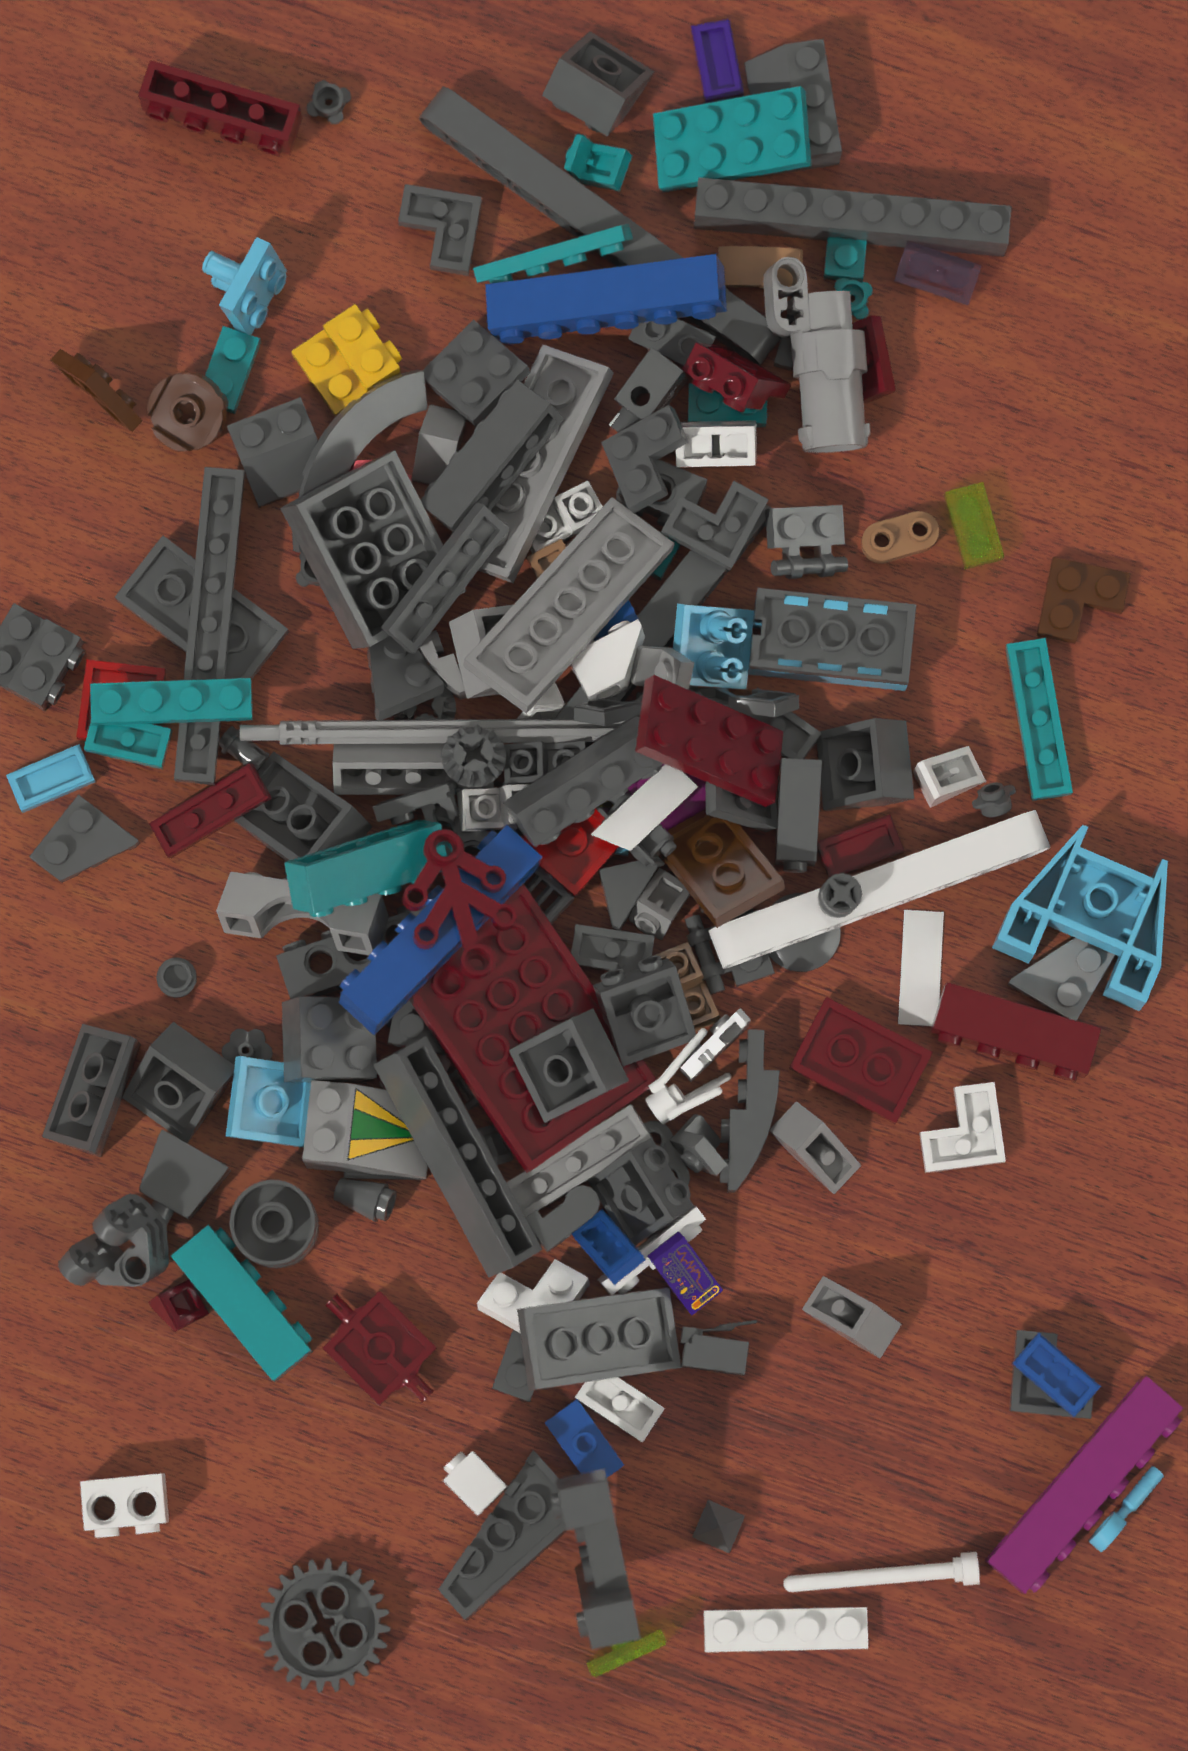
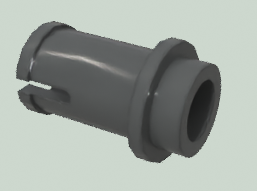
(243, 751)

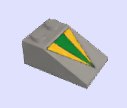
(358, 1132)

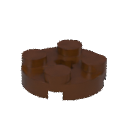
(167, 419)

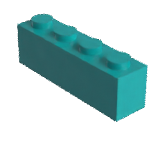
(359, 868)
(242, 1303)

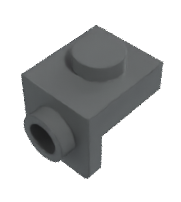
(697, 1146)

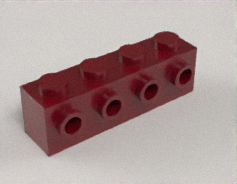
(220, 108)
(1016, 1031)

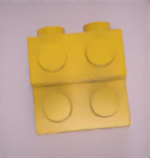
(347, 358)

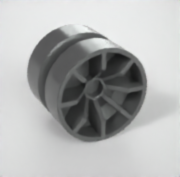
(274, 1224)

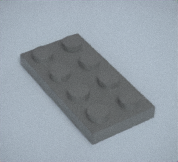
(162, 598)
(598, 1338)

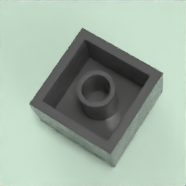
(325, 1042)

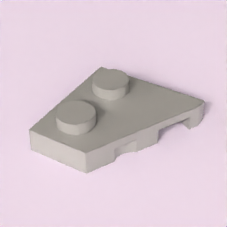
(1064, 977)
(724, 1033)

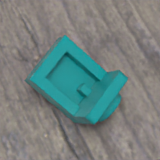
(596, 163)

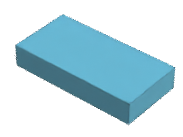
(50, 778)

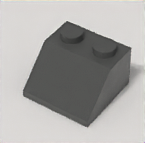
(597, 83)
(274, 450)
(865, 764)
(568, 1065)
(179, 1082)

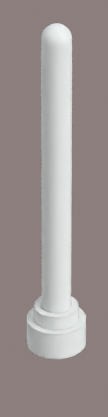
(962, 1569)

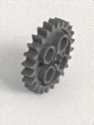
(357, 1608)

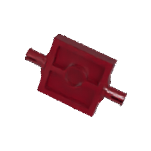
(379, 1348)

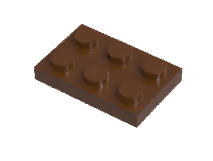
(721, 867)

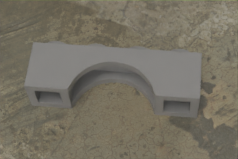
(258, 903)

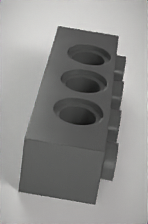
(298, 956)

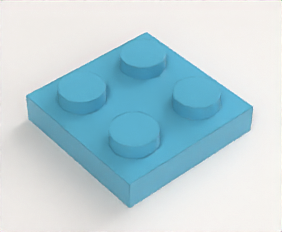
(265, 1105)

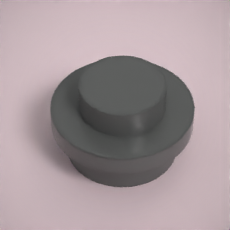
(176, 977)

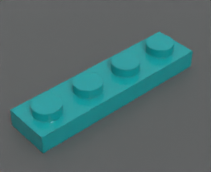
(569, 251)
(171, 701)
(1039, 719)

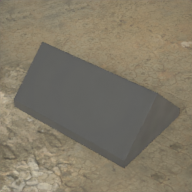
(91, 1089)

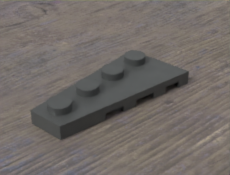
(508, 1541)

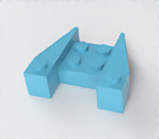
(1100, 906)

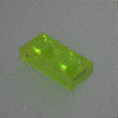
(974, 525)

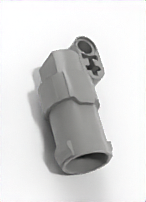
(825, 359)

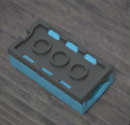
(832, 639)

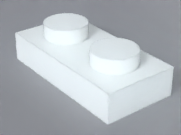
(621, 1405)

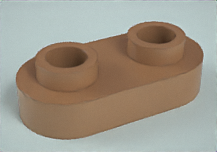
(900, 536)

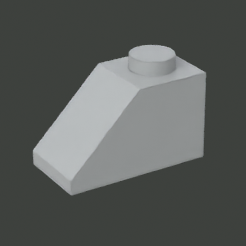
(815, 1147)
(852, 1316)

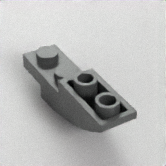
(749, 1128)

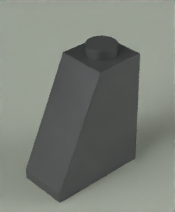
(797, 814)

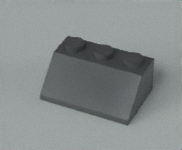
(803, 66)

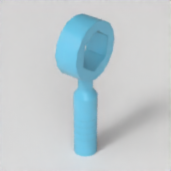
(1115, 1522)

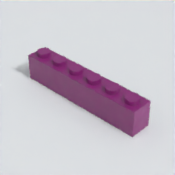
(1084, 1485)

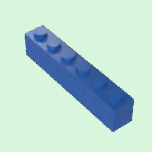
(606, 299)
(403, 968)

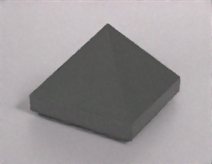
(496, 1145)
(718, 1526)

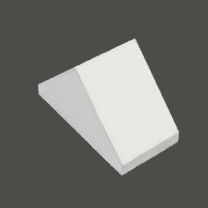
(948, 775)

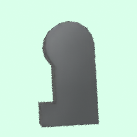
(577, 1209)

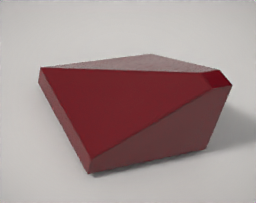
(179, 1306)

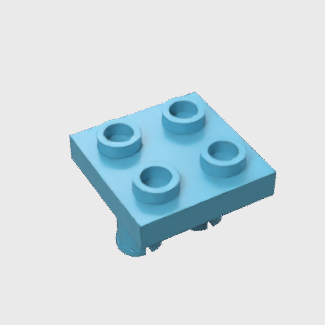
(247, 284)
(716, 643)

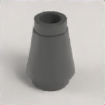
(366, 1198)

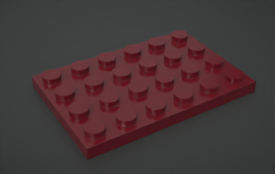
(525, 994)

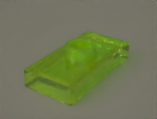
(626, 1652)

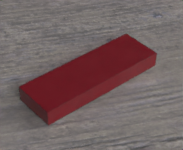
(210, 810)

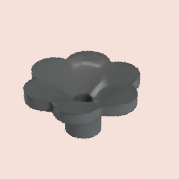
(242, 1039)

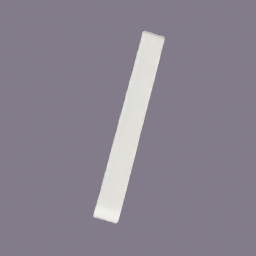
(882, 888)

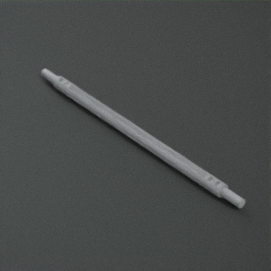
(423, 731)

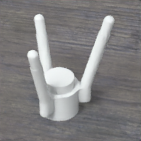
(669, 1101)

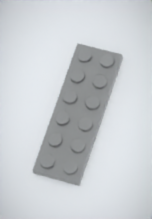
(575, 391)
(568, 605)

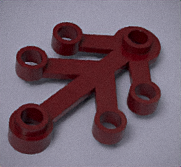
(458, 897)

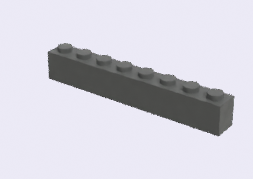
(852, 215)

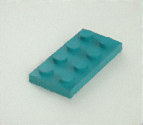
(732, 138)

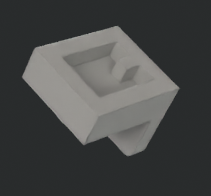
(663, 663)
(659, 904)

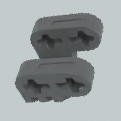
(103, 1260)

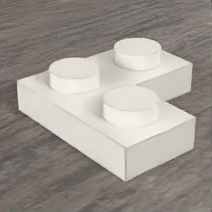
(975, 1141)
(506, 1295)

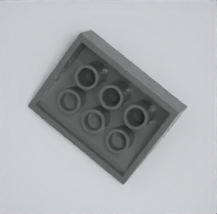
(365, 543)

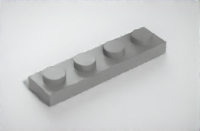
(579, 1161)

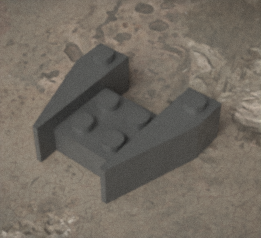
(602, 1579)

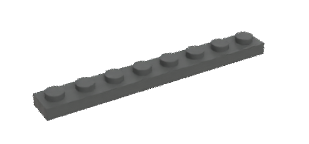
(210, 614)

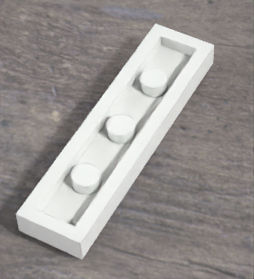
(785, 1629)

